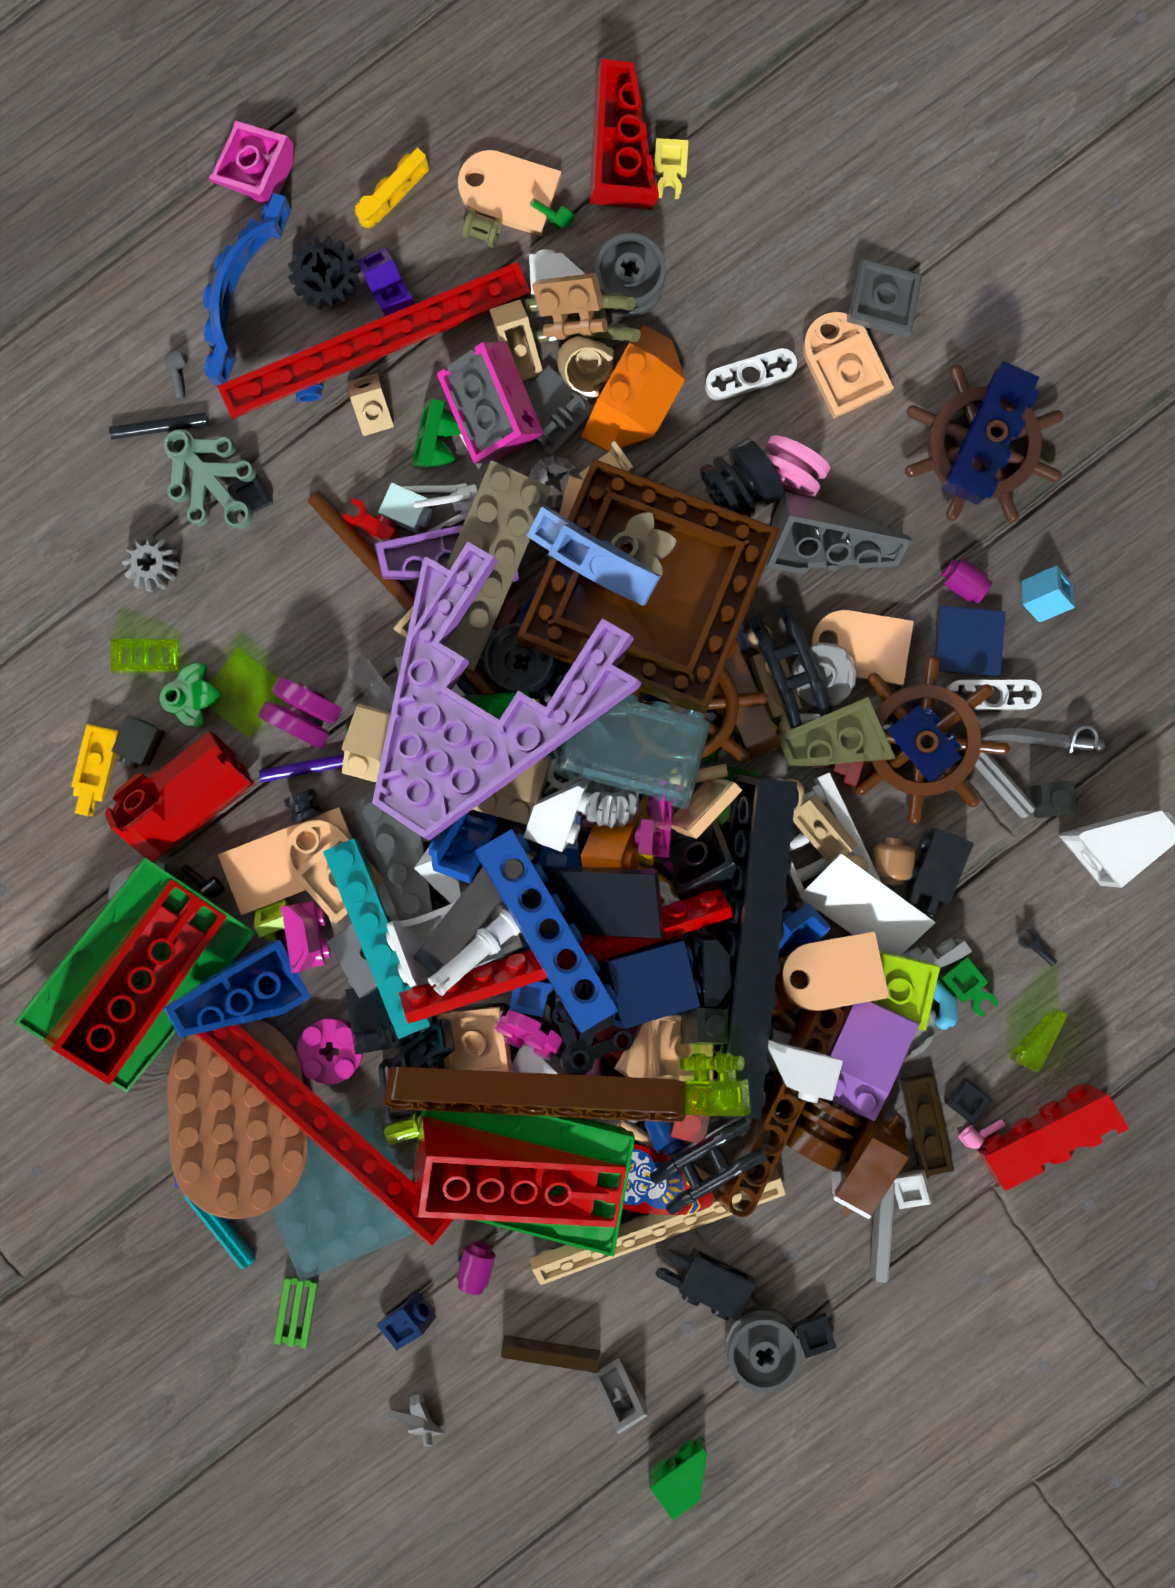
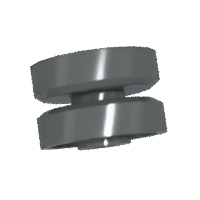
(635, 257)
(779, 1350)

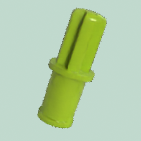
(402, 1130)

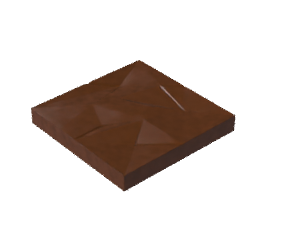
(693, 610)

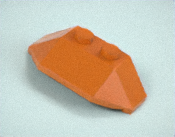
(636, 393)

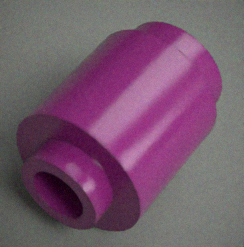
(966, 580)
(475, 1268)

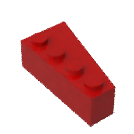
(620, 149)
(1051, 1135)

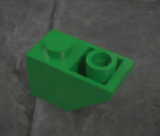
(680, 1479)

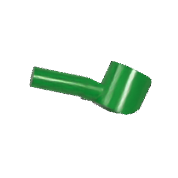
(560, 219)

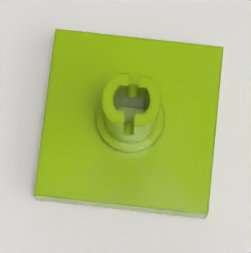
(910, 986)

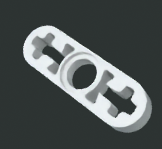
(776, 375)
(1016, 703)

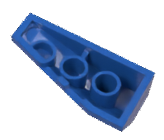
(242, 992)

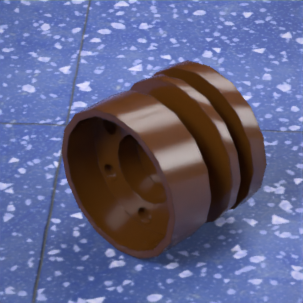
(820, 1130)

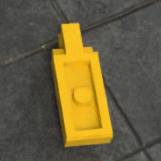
(94, 768)

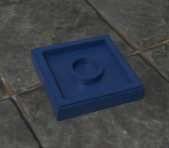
(970, 641)

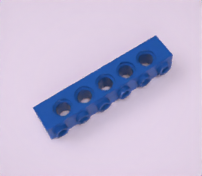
(583, 1012)

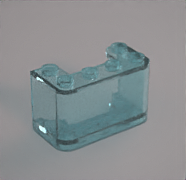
(639, 750)

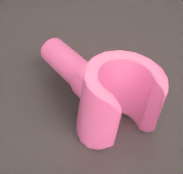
(975, 1139)

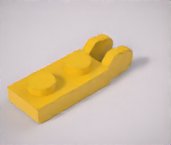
(391, 190)

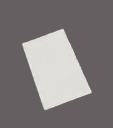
(866, 905)

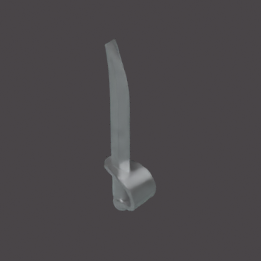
(1068, 741)

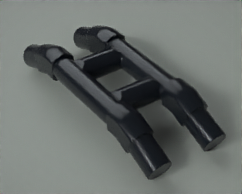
(774, 655)
(724, 1173)

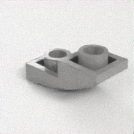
(947, 952)

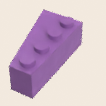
(404, 556)

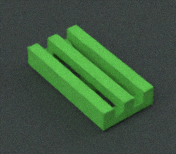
(292, 1339)

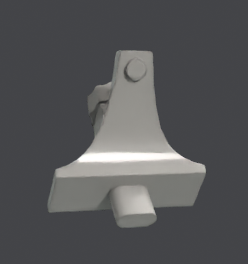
(419, 1421)

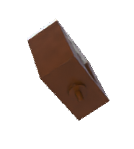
(870, 1164)

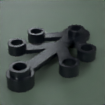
(584, 1042)

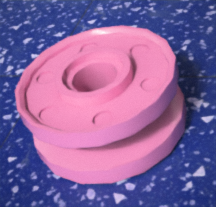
(797, 465)

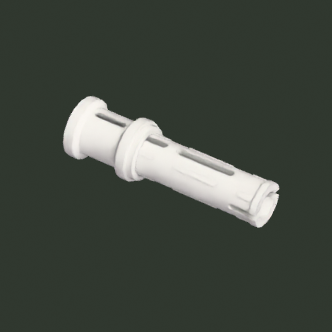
(486, 942)

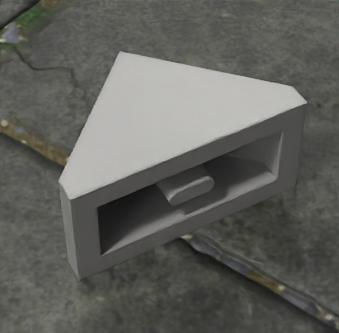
(620, 1395)

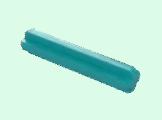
(226, 1236)

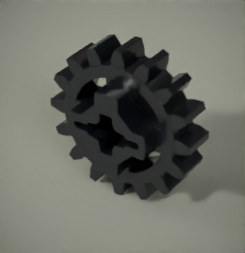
(311, 274)

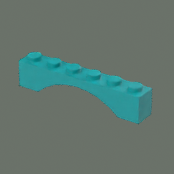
(369, 920)

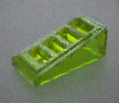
(132, 668)
(1038, 1042)

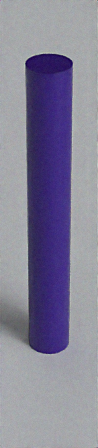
(301, 768)

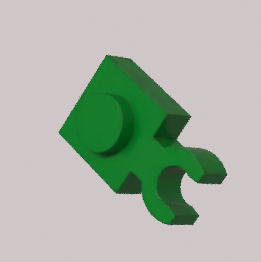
(966, 983)

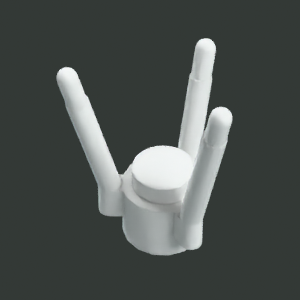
(461, 497)

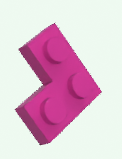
(655, 834)

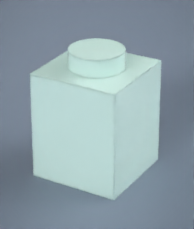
(399, 508)

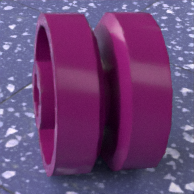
(300, 712)

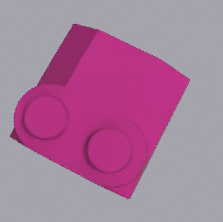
(254, 162)
(305, 935)

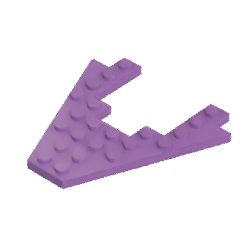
(451, 754)

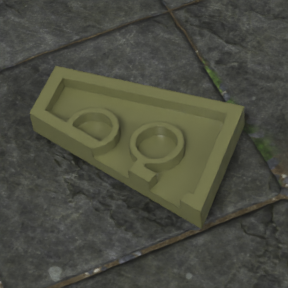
(837, 738)

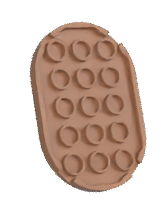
(225, 1138)

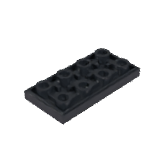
(605, 901)

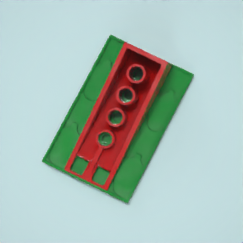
(131, 962)
(525, 1174)

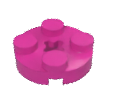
(523, 1030)
(315, 1064)

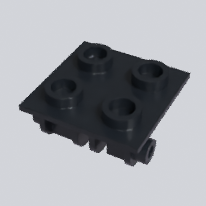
(371, 1023)

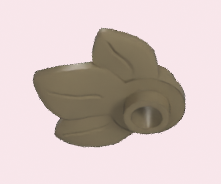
(647, 543)

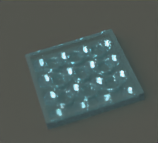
(331, 1214)

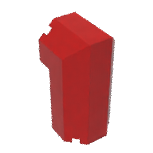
(179, 798)

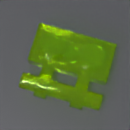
(716, 1096)

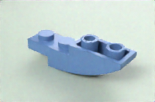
(593, 558)

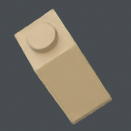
(514, 328)

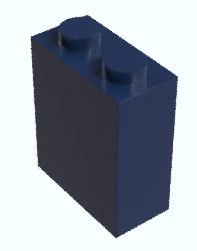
(651, 982)

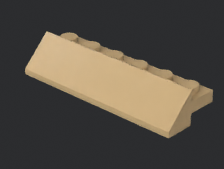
(365, 747)

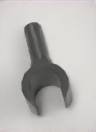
(174, 362)

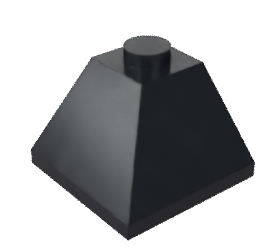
(700, 862)

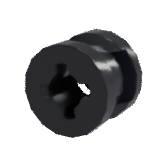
(303, 806)

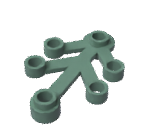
(205, 476)

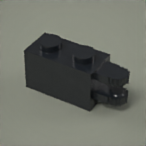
(938, 868)
(709, 1283)

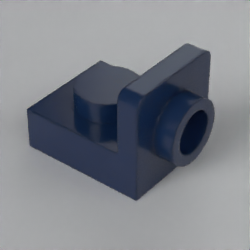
(407, 1321)

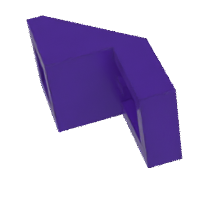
(385, 282)

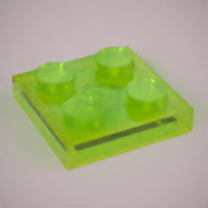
(243, 691)

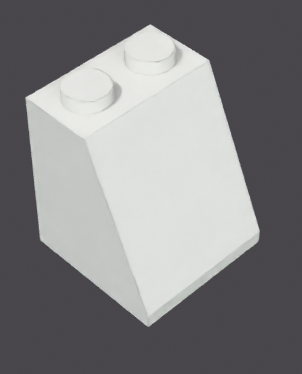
(1121, 846)

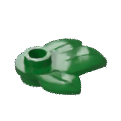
(192, 695)

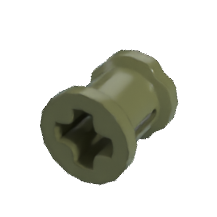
(482, 227)

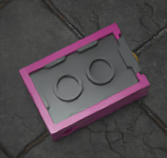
(490, 402)

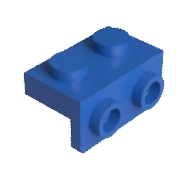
(455, 847)
(802, 928)

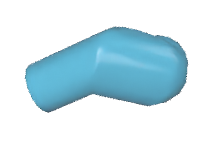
(948, 1007)

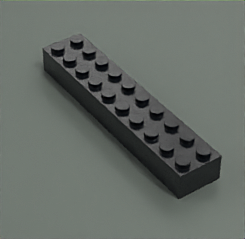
(757, 894)

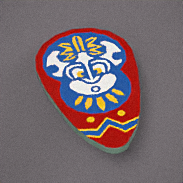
(652, 1198)

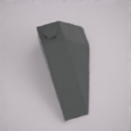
(829, 537)

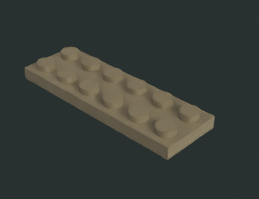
(498, 525)

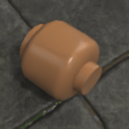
(893, 861)

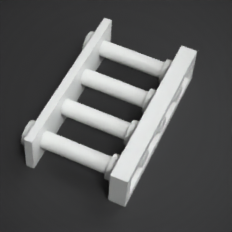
(829, 795)

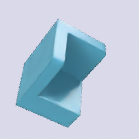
(1048, 594)

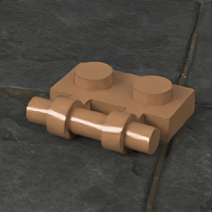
(570, 295)

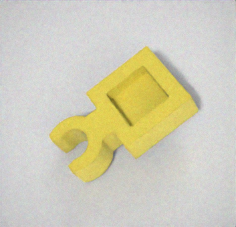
(670, 163)

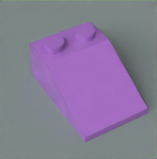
(872, 1052)

